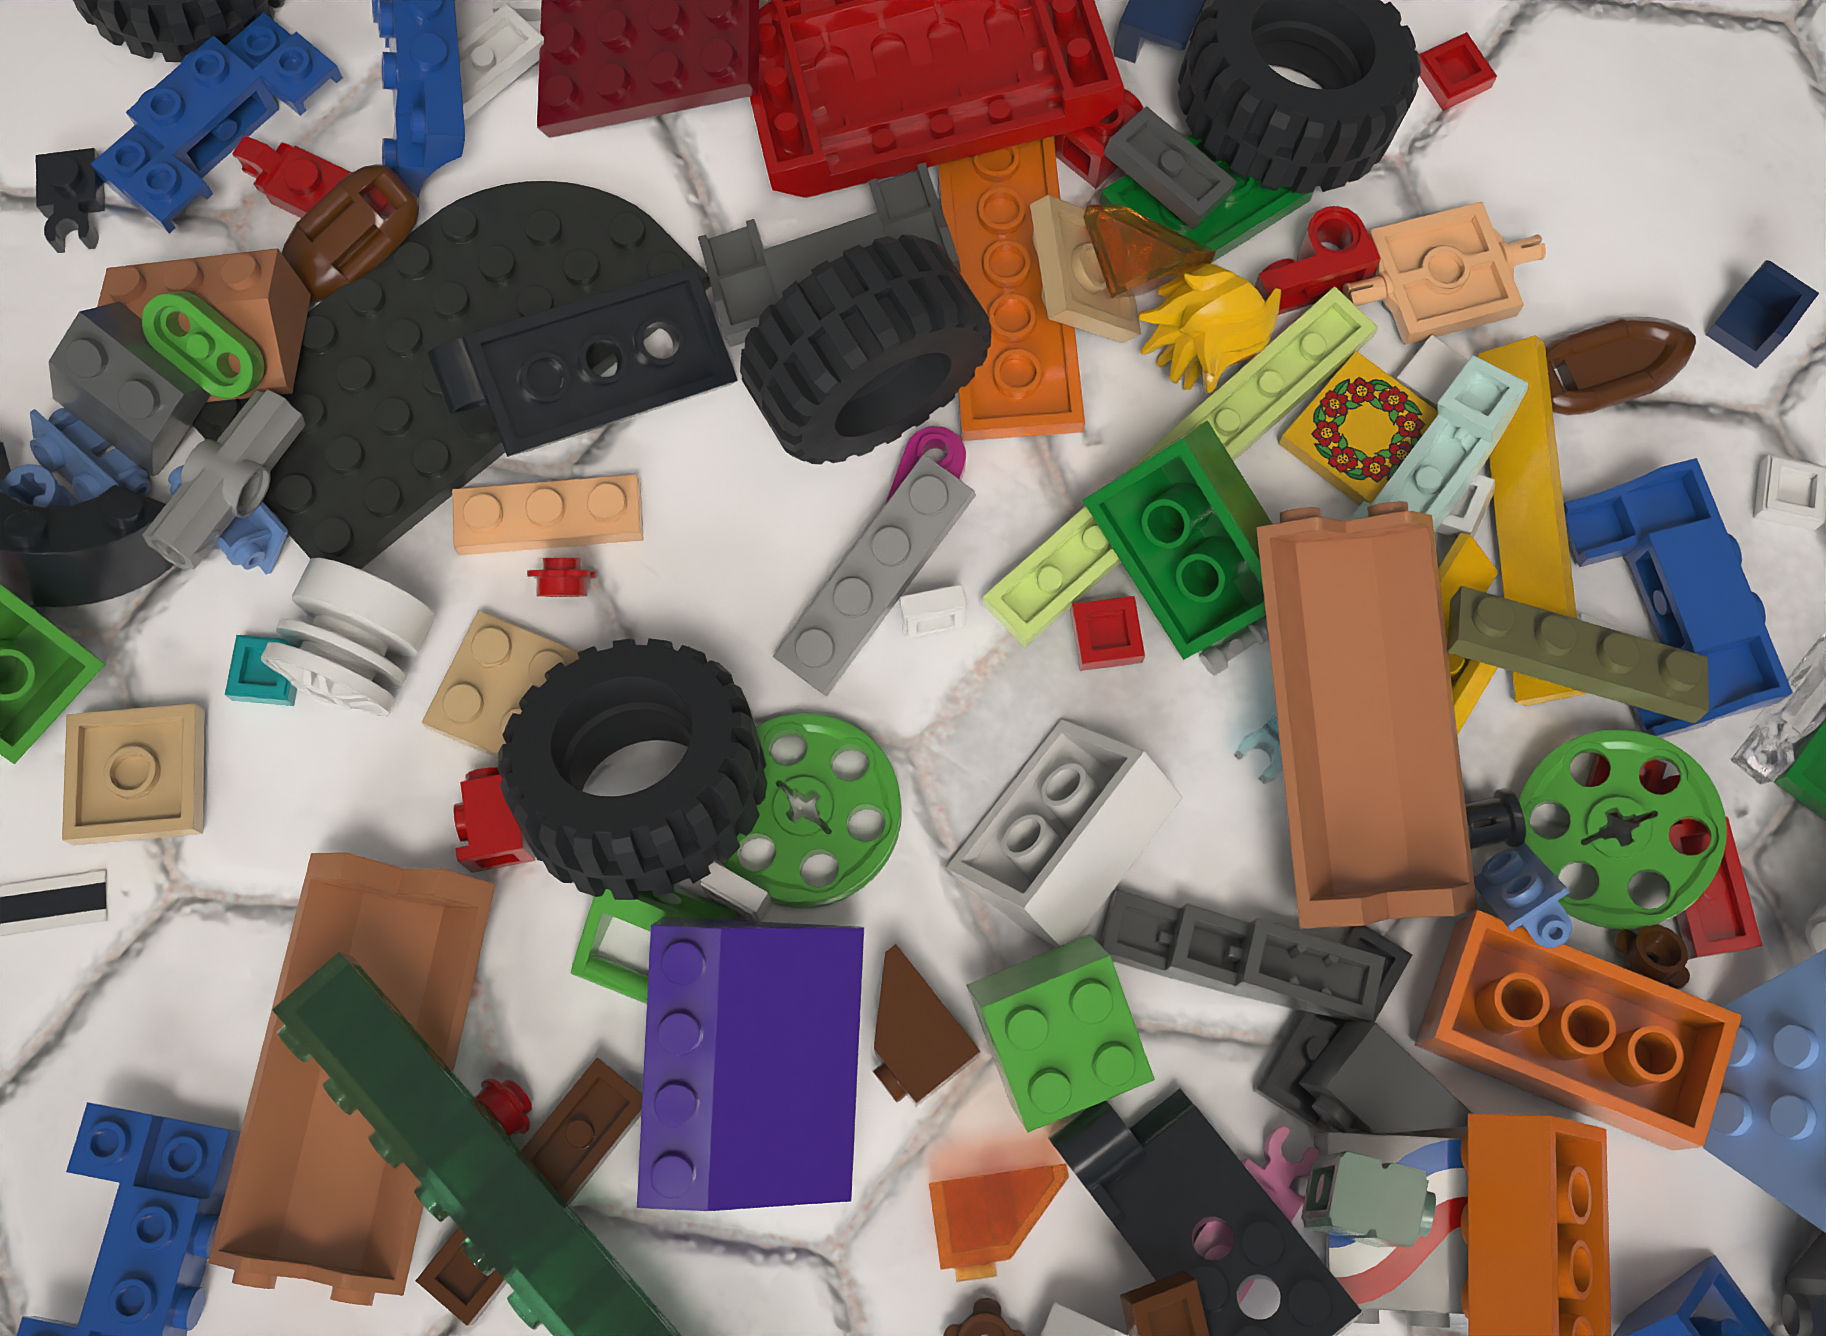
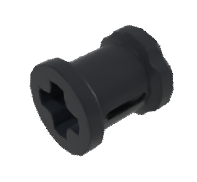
(1505, 817)

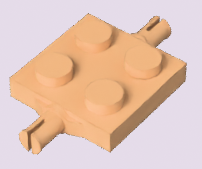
(1445, 272)

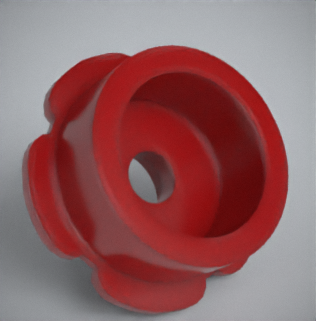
(506, 1104)

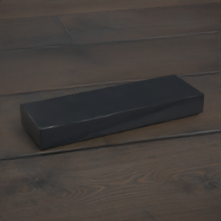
(1313, 1032)

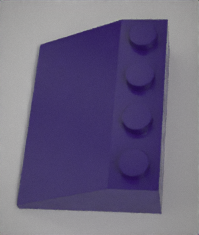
(749, 1064)

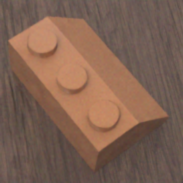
(248, 289)

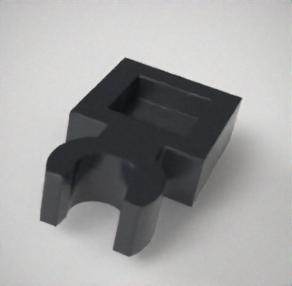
(66, 194)

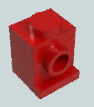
(1084, 148)
(487, 825)

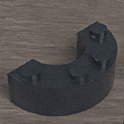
(77, 550)

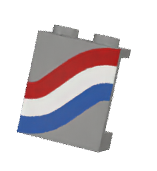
(1413, 1279)

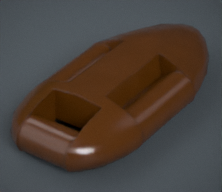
(347, 231)
(1615, 362)

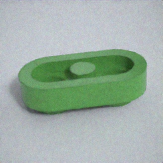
(206, 346)

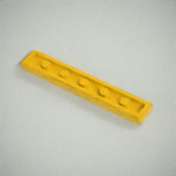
(1531, 505)

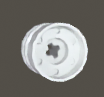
(351, 632)

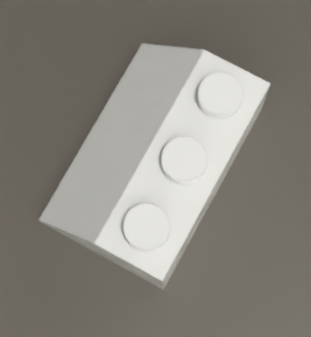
(1066, 832)

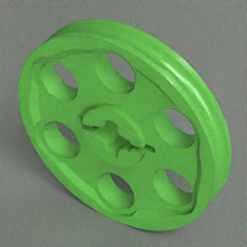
(835, 805)
(1650, 846)

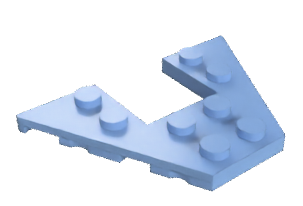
(1774, 1091)

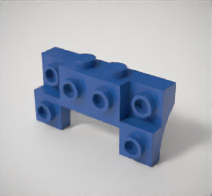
(425, 86)
(204, 113)
(1688, 583)
(159, 1224)

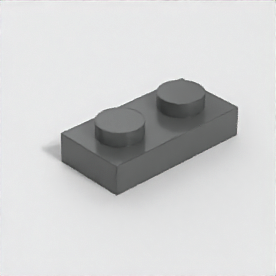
(1169, 167)

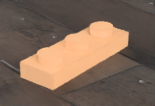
(547, 514)

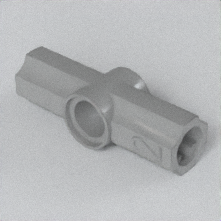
(224, 479)

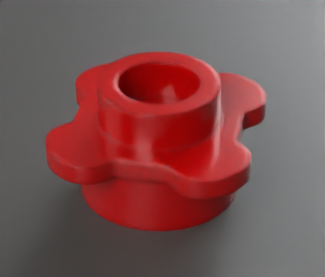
(561, 578)

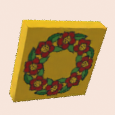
(1359, 429)

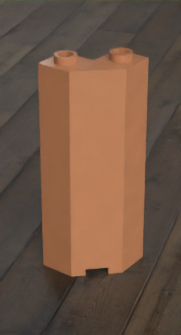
(1365, 717)
(305, 1180)

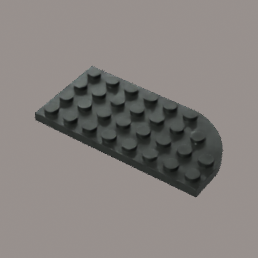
(376, 423)

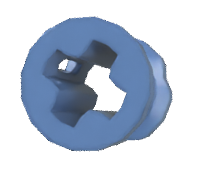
(36, 487)

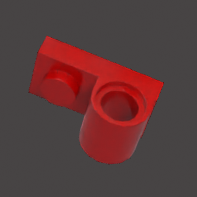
(1318, 267)

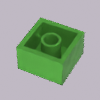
(1060, 1032)

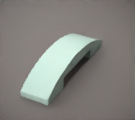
(1456, 443)

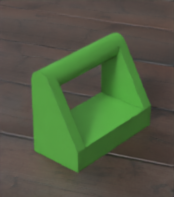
(641, 913)

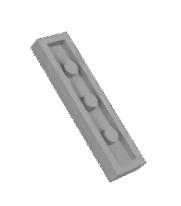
(875, 575)

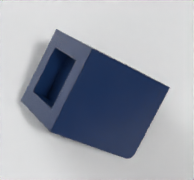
(1156, 20)
(1762, 313)

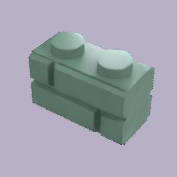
(1368, 1200)

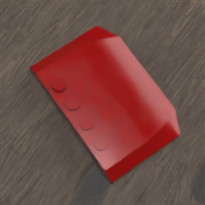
(910, 82)

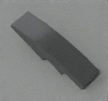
(1243, 957)

